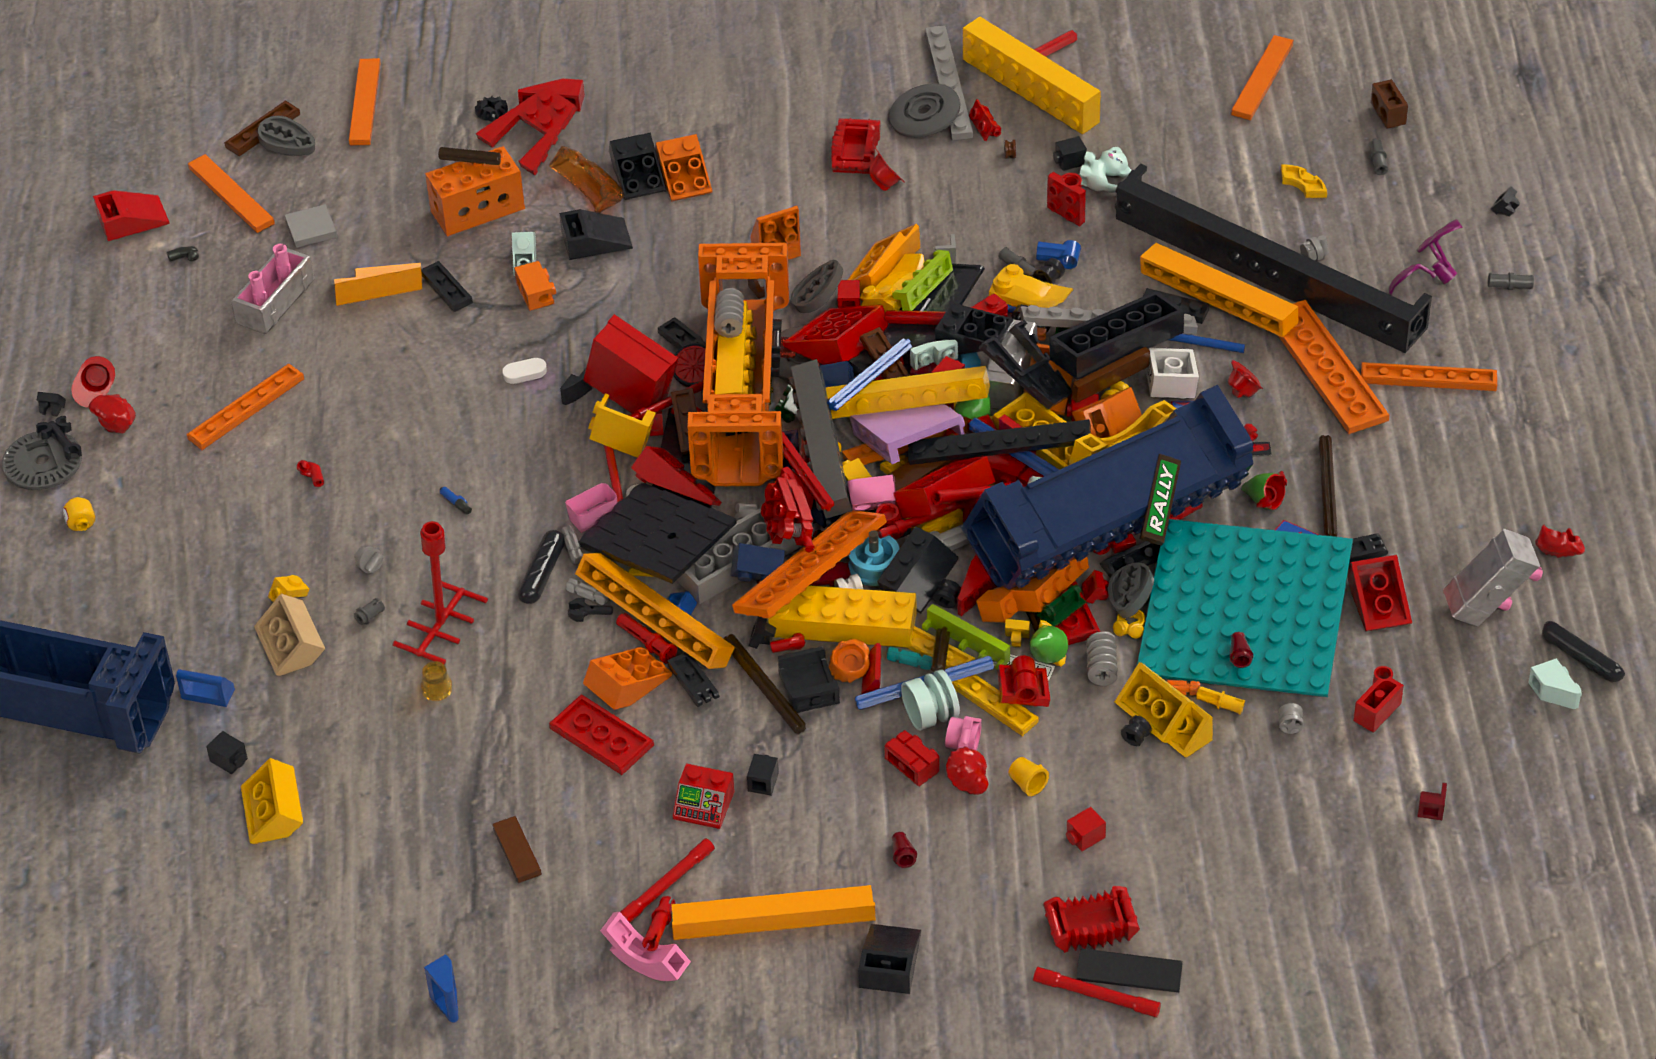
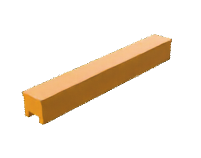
(773, 912)

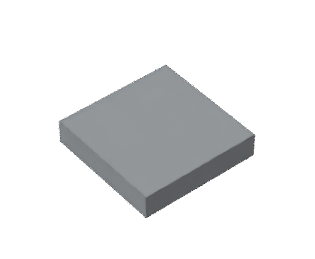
(310, 226)

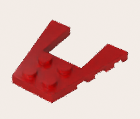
(542, 111)

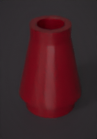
(1240, 651)
(903, 851)

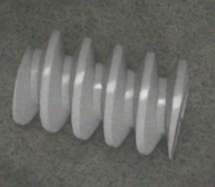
(729, 313)
(1102, 658)

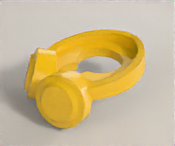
(1133, 629)

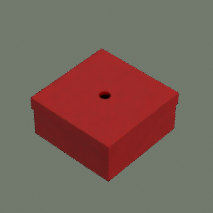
(629, 366)

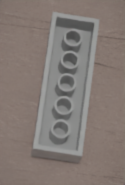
(713, 570)

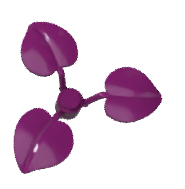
(1442, 267)

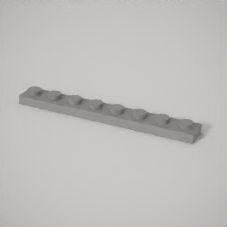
(947, 75)
(1069, 318)

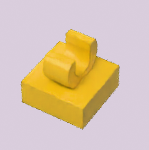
(1017, 630)

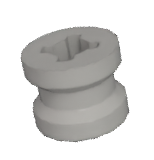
(1291, 718)

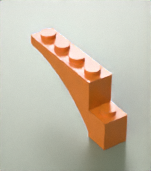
(1002, 603)

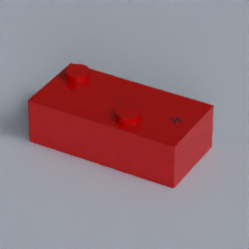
(916, 498)

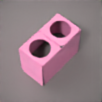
(871, 492)
(578, 506)

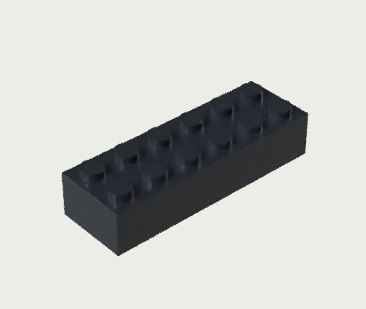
(1116, 334)

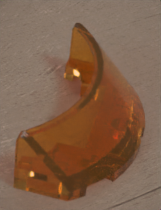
(588, 178)

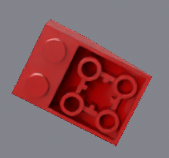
(129, 213)

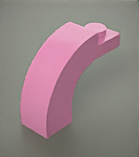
(663, 964)

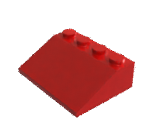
(837, 333)

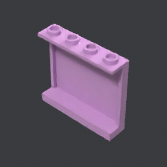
(897, 428)

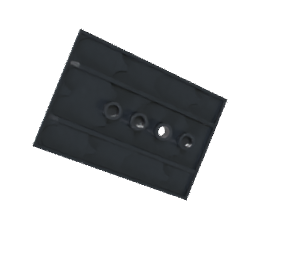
(657, 532)

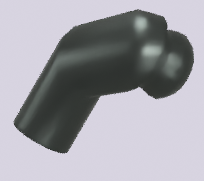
(189, 251)

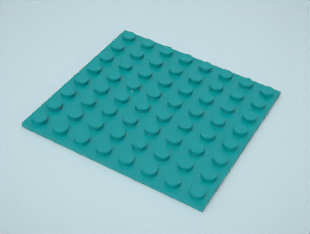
(1253, 581)

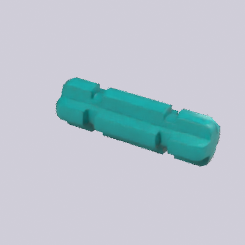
(909, 658)

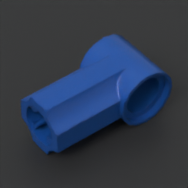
(1066, 253)

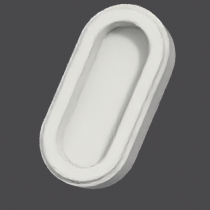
(524, 370)

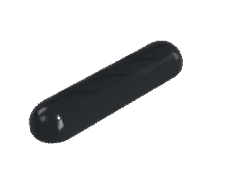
(541, 567)
(1582, 652)

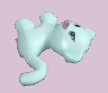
(1111, 163)

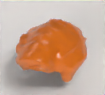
(849, 660)

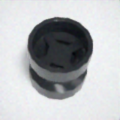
(1052, 270)

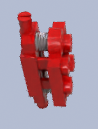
(787, 513)

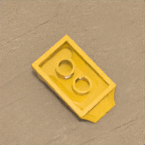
(1022, 289)
(883, 291)

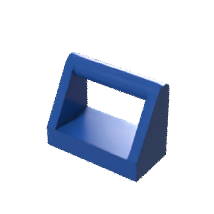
(204, 688)
(443, 987)

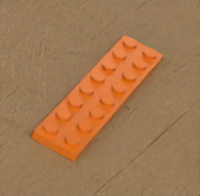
(1333, 373)
(806, 567)

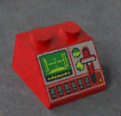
(703, 796)

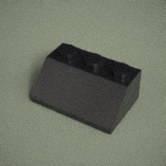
(918, 567)

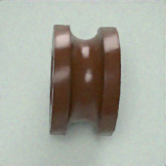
(1010, 148)

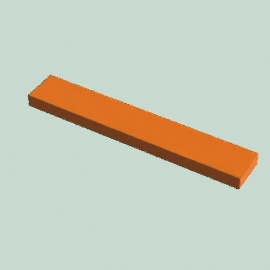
(1262, 77)
(364, 102)
(231, 193)
(1429, 376)
(245, 406)

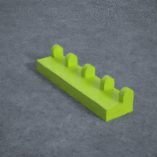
(924, 280)
(968, 635)

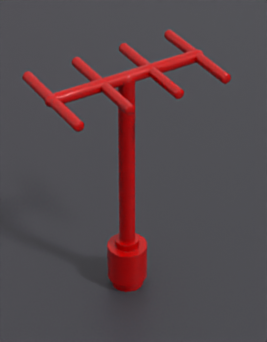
(434, 545)

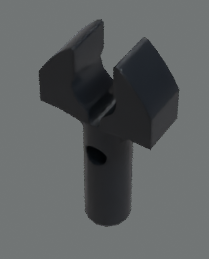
(585, 609)

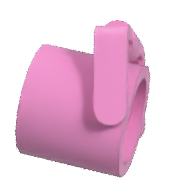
(963, 733)

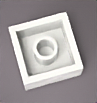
(1172, 373)

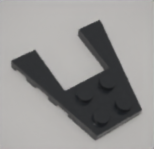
(1039, 379)

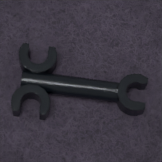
(776, 347)
(58, 429)

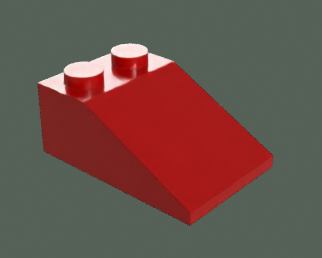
(1379, 592)

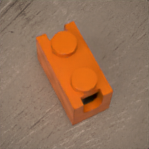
(535, 285)

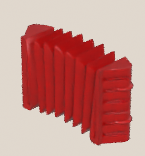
(853, 146)
(1091, 919)

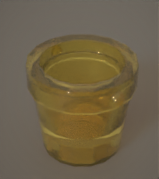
(435, 681)

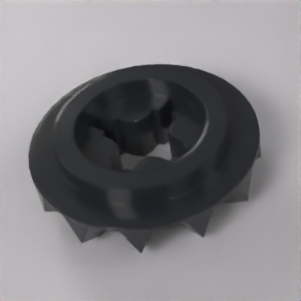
(487, 113)

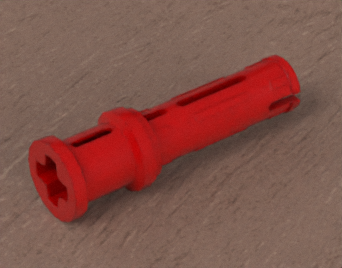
(653, 641)

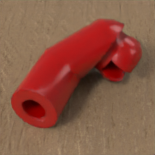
(311, 470)
(795, 642)

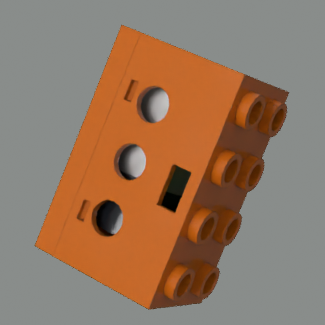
(474, 193)

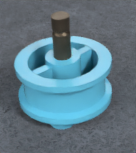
(872, 558)

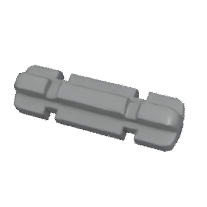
(572, 544)
(586, 591)

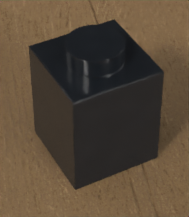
(1070, 153)
(227, 752)
(762, 774)

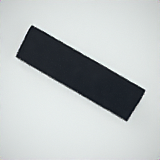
(1142, 553)
(1129, 970)

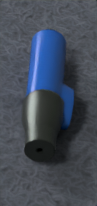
(459, 502)

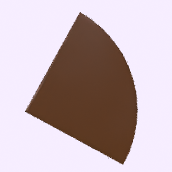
(754, 285)

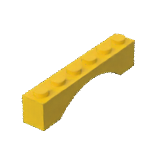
(1151, 417)

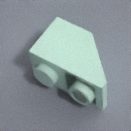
(523, 248)
(1554, 684)

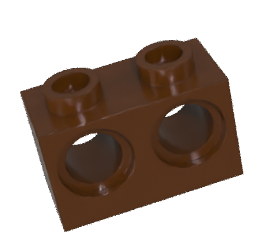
(1389, 103)

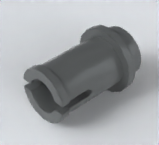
(366, 613)

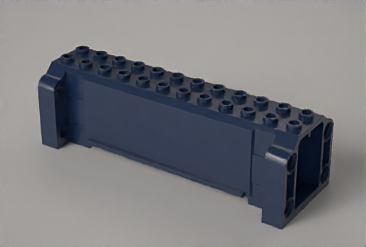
(1105, 496)
(85, 684)

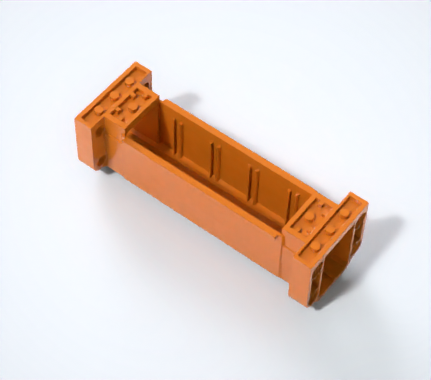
(756, 455)

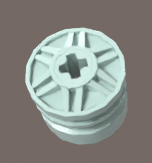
(930, 699)

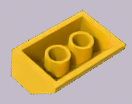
(271, 802)

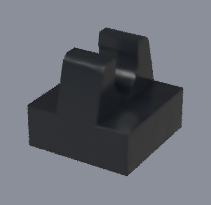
(1506, 202)
(54, 400)
(761, 633)

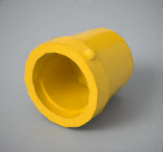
(1028, 776)

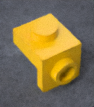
(289, 586)

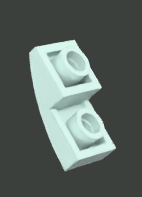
(933, 352)

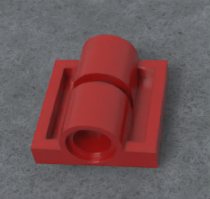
(1067, 196)
(1023, 683)

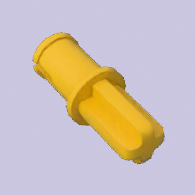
(1221, 700)

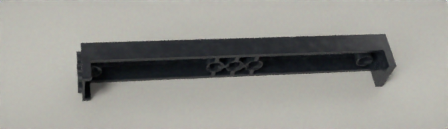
(1271, 264)

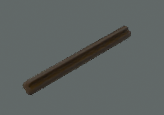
(1328, 486)
(766, 685)

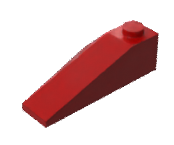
(666, 471)

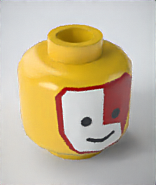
(78, 514)

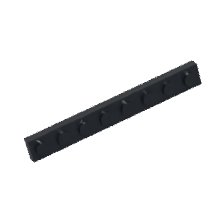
(997, 442)

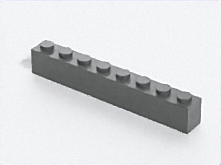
(820, 434)

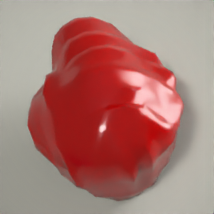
(113, 412)
(1559, 543)
(967, 770)

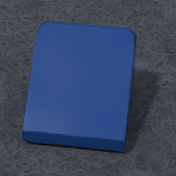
(684, 601)

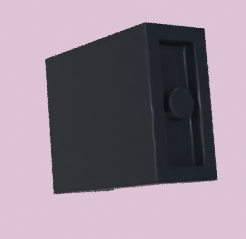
(808, 679)

